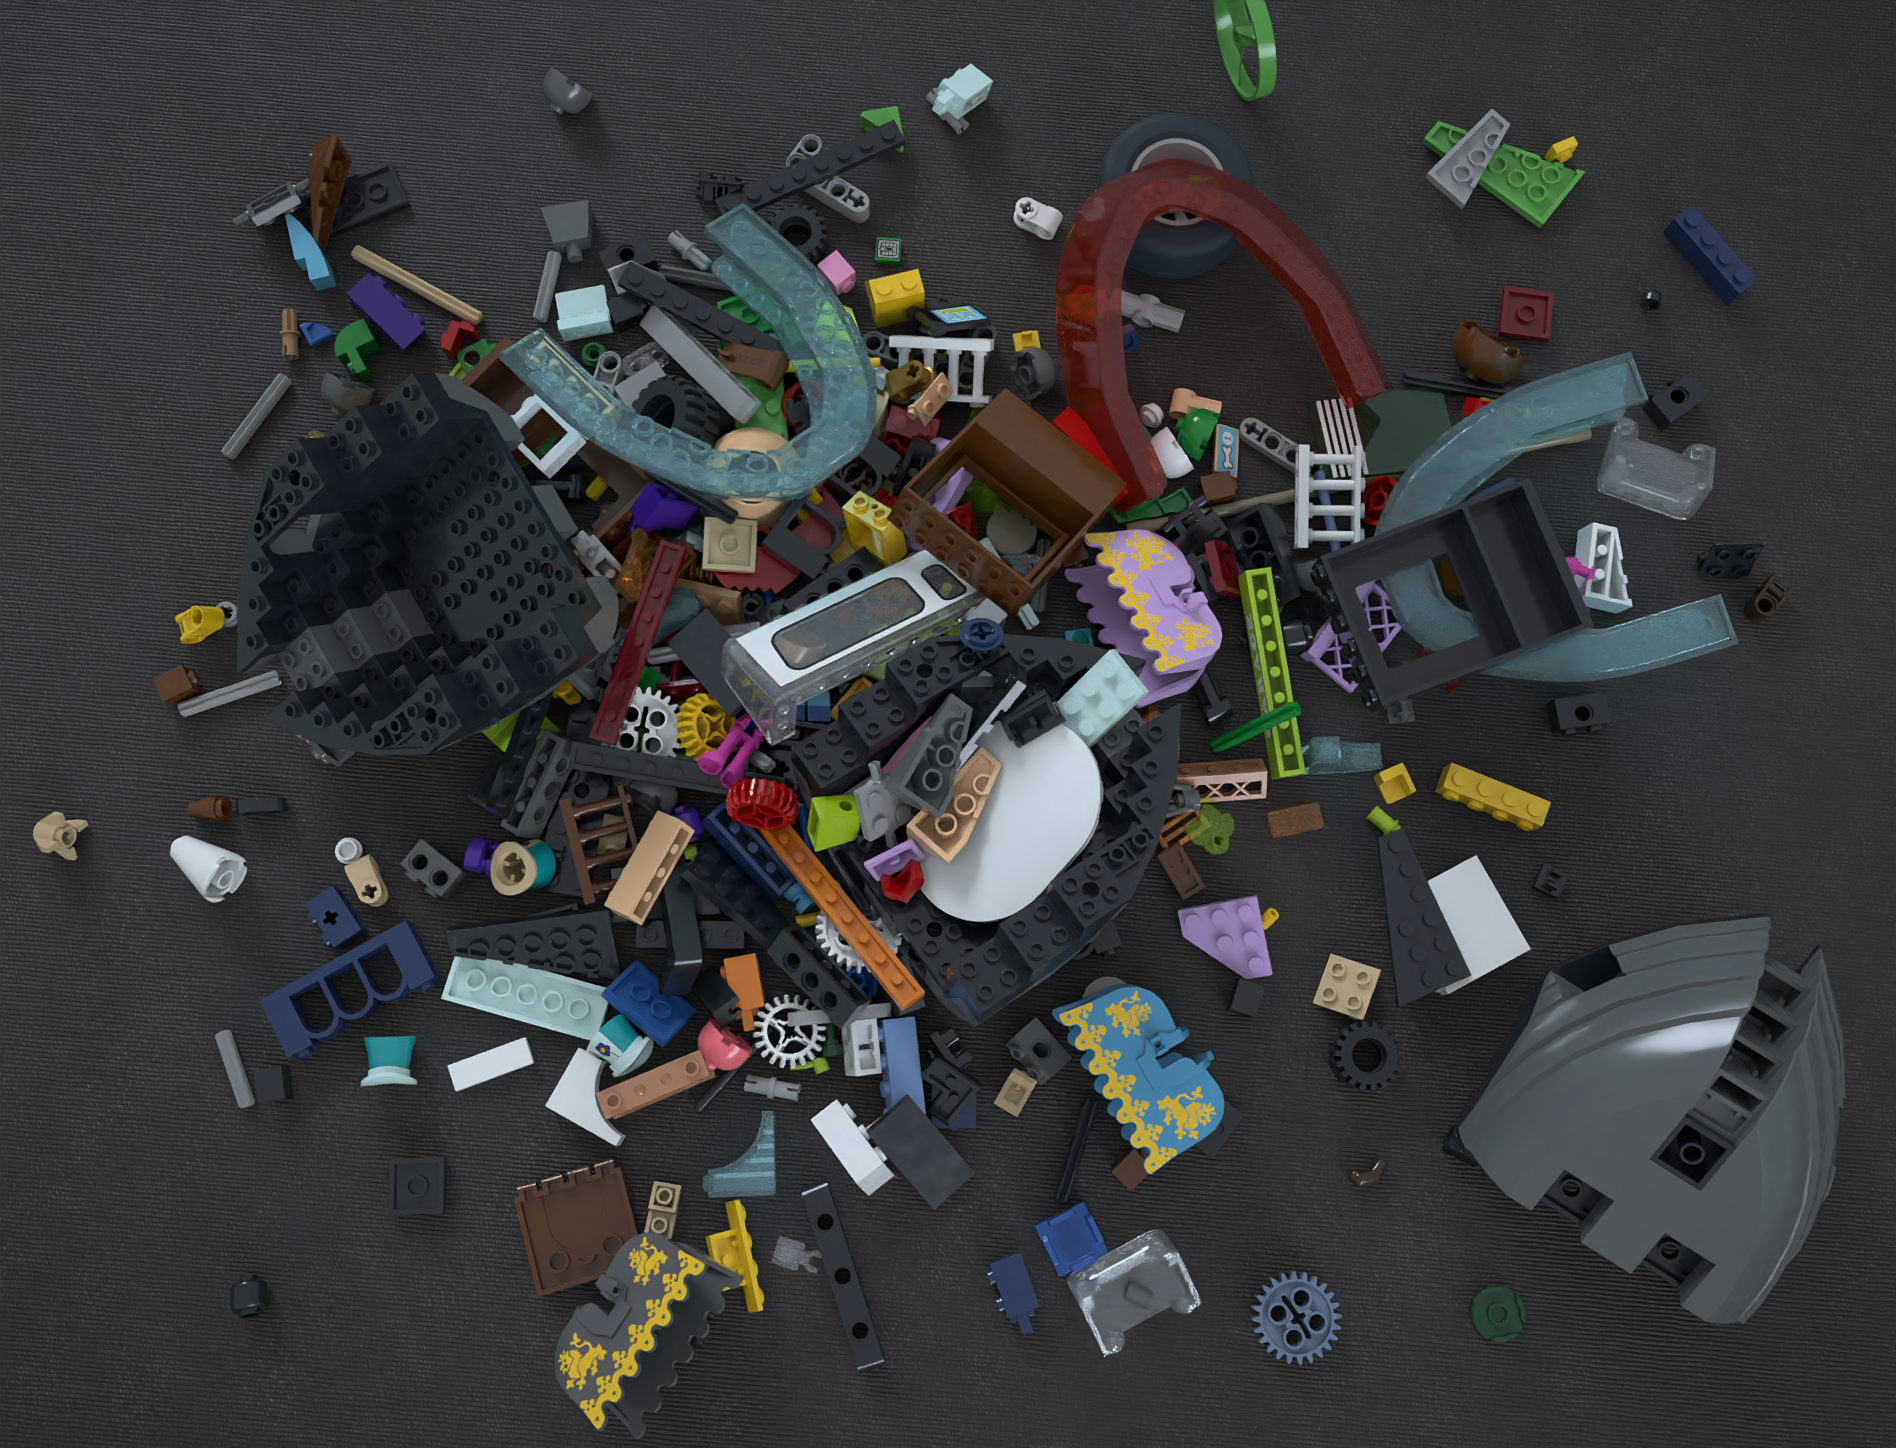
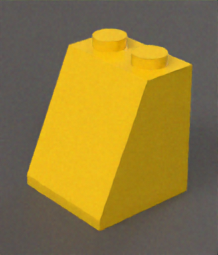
(893, 296)

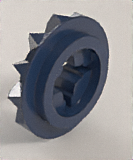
(989, 629)

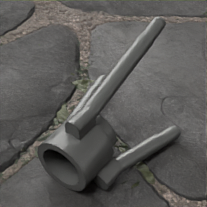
(1185, 802)

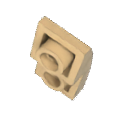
(663, 1209)

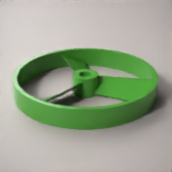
(1237, 33)

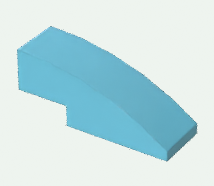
(309, 255)

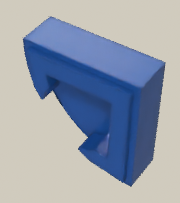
(316, 334)

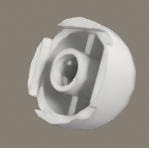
(1170, 454)

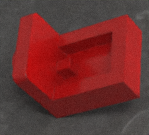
(453, 339)
(905, 884)

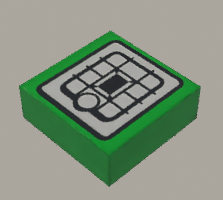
(888, 251)

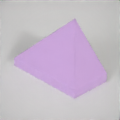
(894, 859)

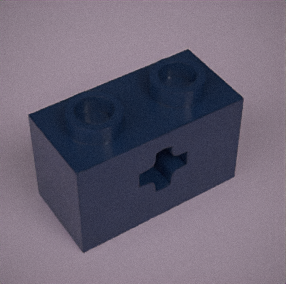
(348, 925)

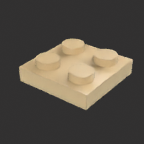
(729, 546)

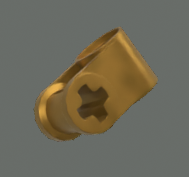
(908, 380)

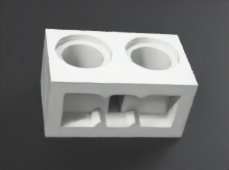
(861, 1048)

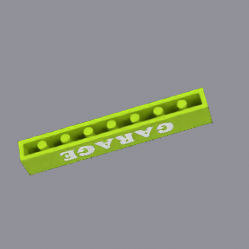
(1270, 670)

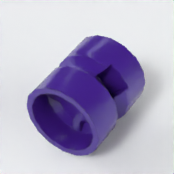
(478, 855)

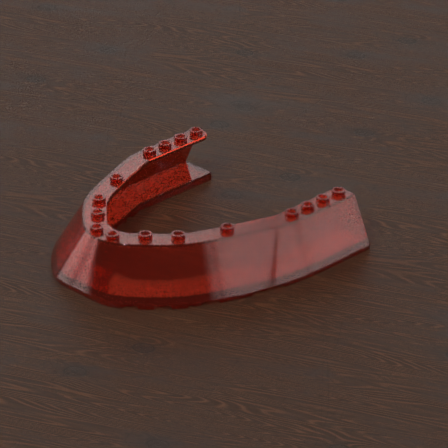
(1091, 301)

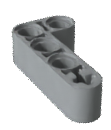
(852, 204)

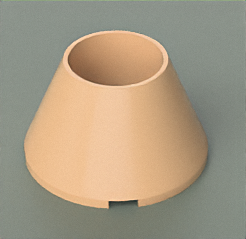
(758, 441)

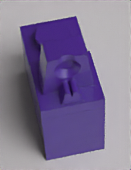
(660, 508)

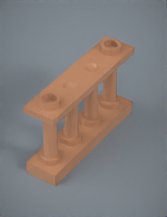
(654, 1085)

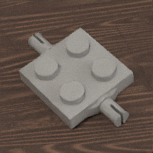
(879, 809)

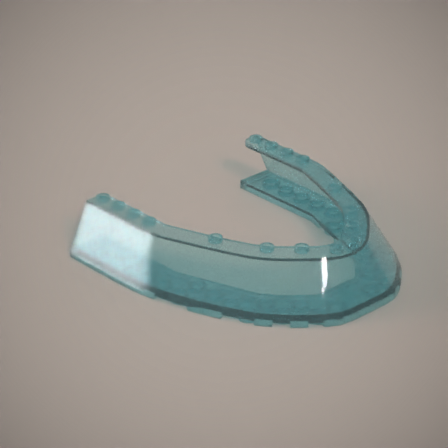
(816, 338)
(1482, 447)

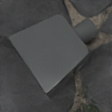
(570, 227)

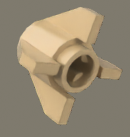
(58, 835)

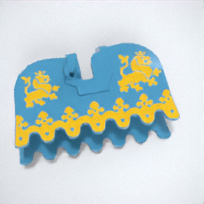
(1160, 1101)

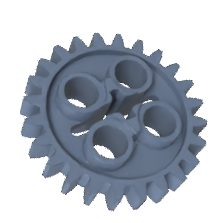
(1276, 1330)

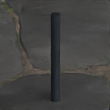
(727, 1076)

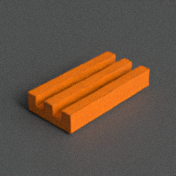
(1163, 841)

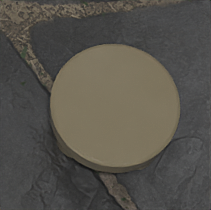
(1010, 532)

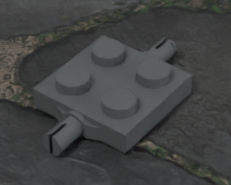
(266, 208)

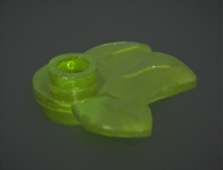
(1211, 825)

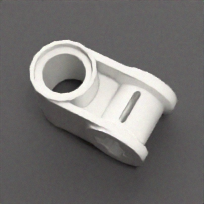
(1039, 218)

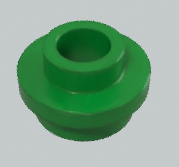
(588, 350)

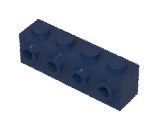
(1710, 255)
(749, 852)

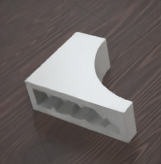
(577, 1097)

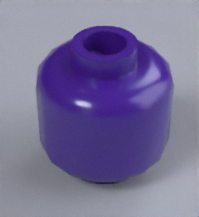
(692, 818)

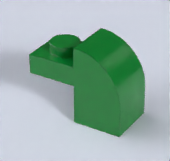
(355, 343)

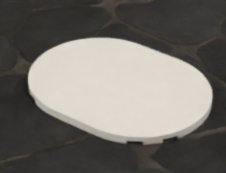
(1027, 831)

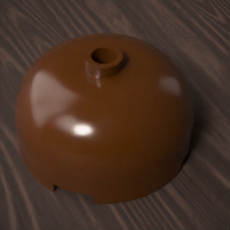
(1486, 354)

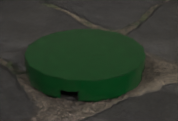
(1497, 1313)

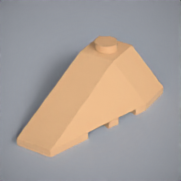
(951, 833)

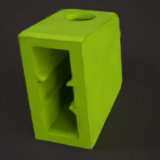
(833, 821)

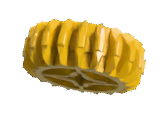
(698, 728)

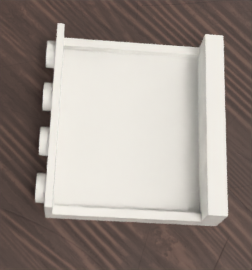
(1477, 920)

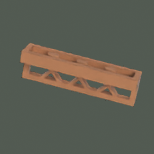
(1224, 772)

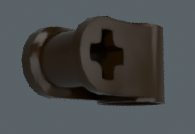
(1769, 596)

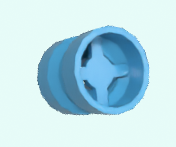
(799, 897)

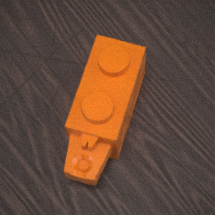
(744, 978)

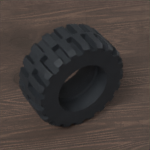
(680, 405)

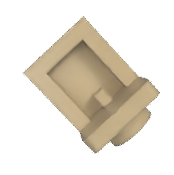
(612, 842)
(1015, 1091)

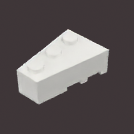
(1600, 547)

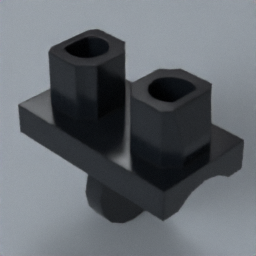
(942, 1041)

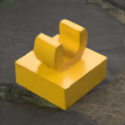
(1026, 340)

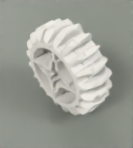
(777, 1052)

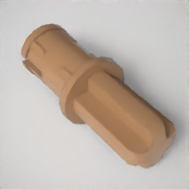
(290, 334)

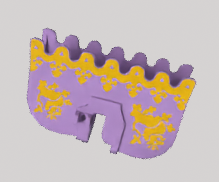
(1149, 609)

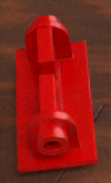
(964, 518)

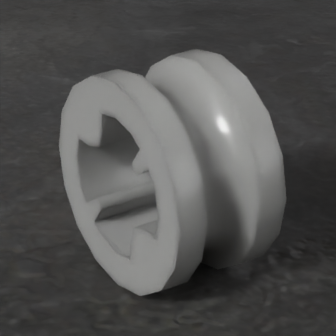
(233, 620)

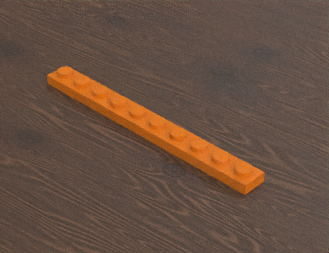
(845, 916)

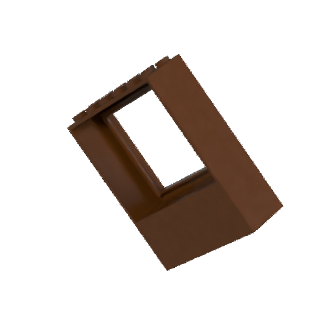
(1030, 469)

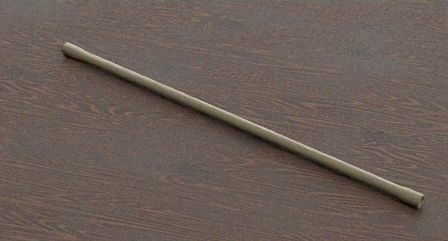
(1289, 496)

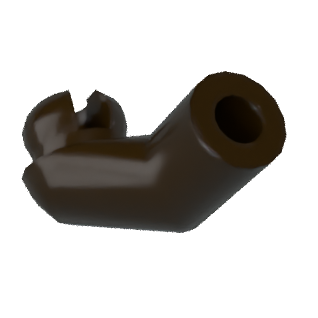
(1368, 1177)

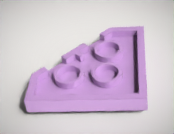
(1230, 933)

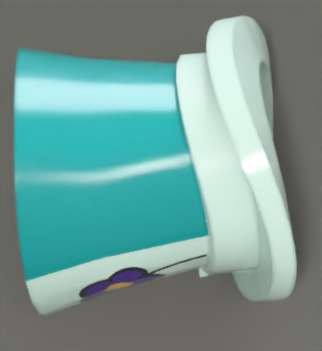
(621, 1046)
(389, 1060)

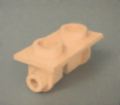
(930, 400)

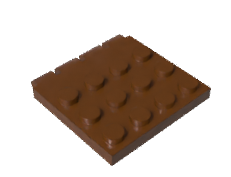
(574, 1225)

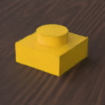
(1561, 151)

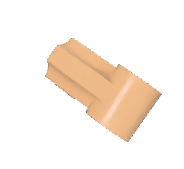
(1186, 401)

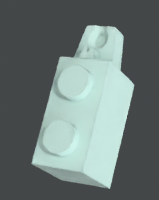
(962, 92)

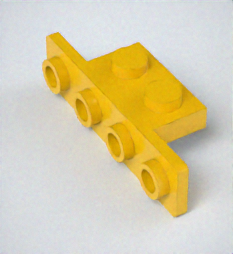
(734, 1252)

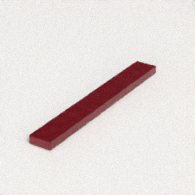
(638, 643)

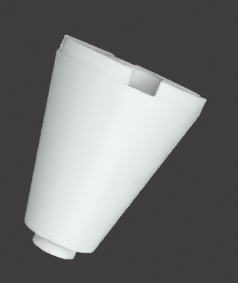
(208, 867)

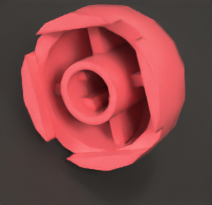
(721, 1047)

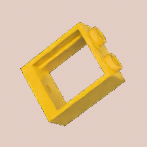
(872, 529)

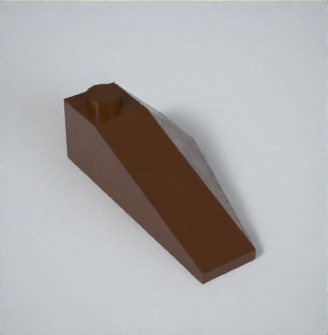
(327, 175)

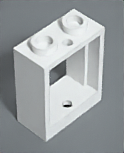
(562, 450)

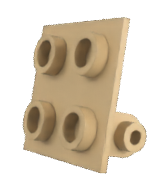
(1347, 987)

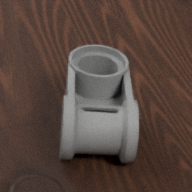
(609, 378)

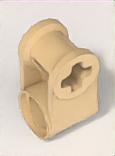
(365, 877)

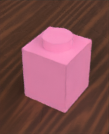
(837, 273)

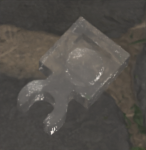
(791, 1253)

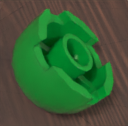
(1196, 431)

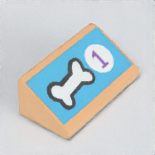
(1225, 450)

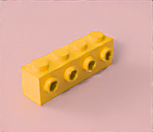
(1493, 797)

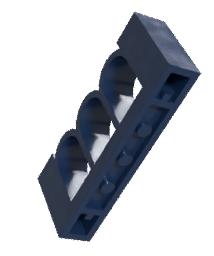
(289, 1018)

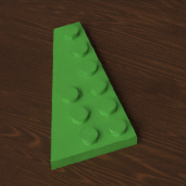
(1514, 175)

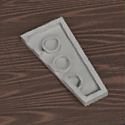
(1465, 163)

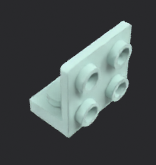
(583, 313)

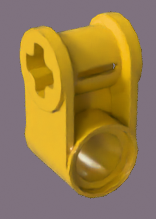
(199, 623)

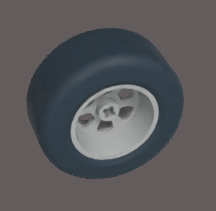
(1180, 246)

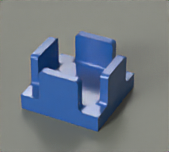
(1071, 1239)

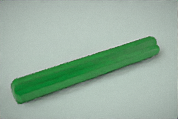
(1255, 727)

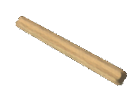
(417, 285)

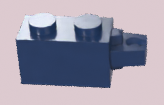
(1015, 1289)

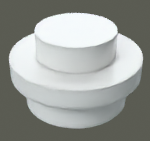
(1151, 415)
(348, 850)

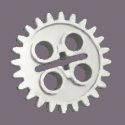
(664, 733)
(844, 953)

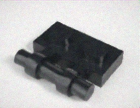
(1203, 530)

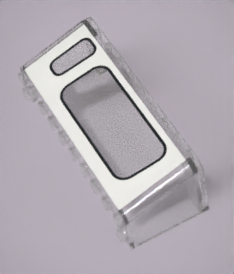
(842, 637)

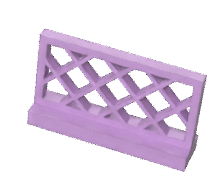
(1326, 636)

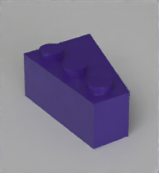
(387, 312)

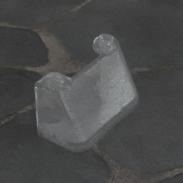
(1654, 475)
(1147, 1261)

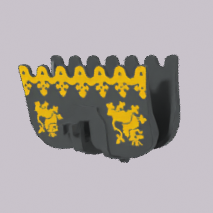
(627, 1355)

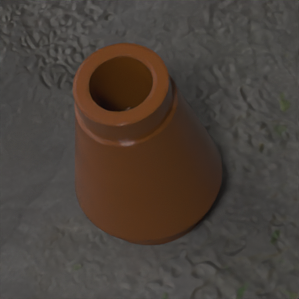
(211, 808)

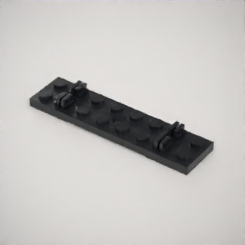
(565, 877)

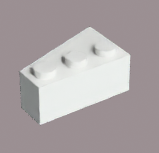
(852, 1146)

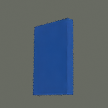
(638, 999)

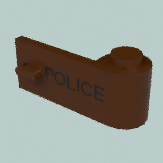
(760, 365)

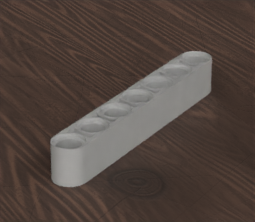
(701, 364)

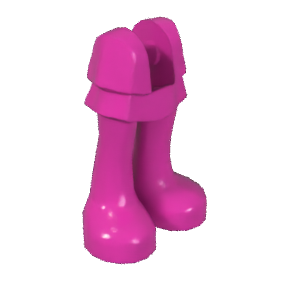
(714, 761)

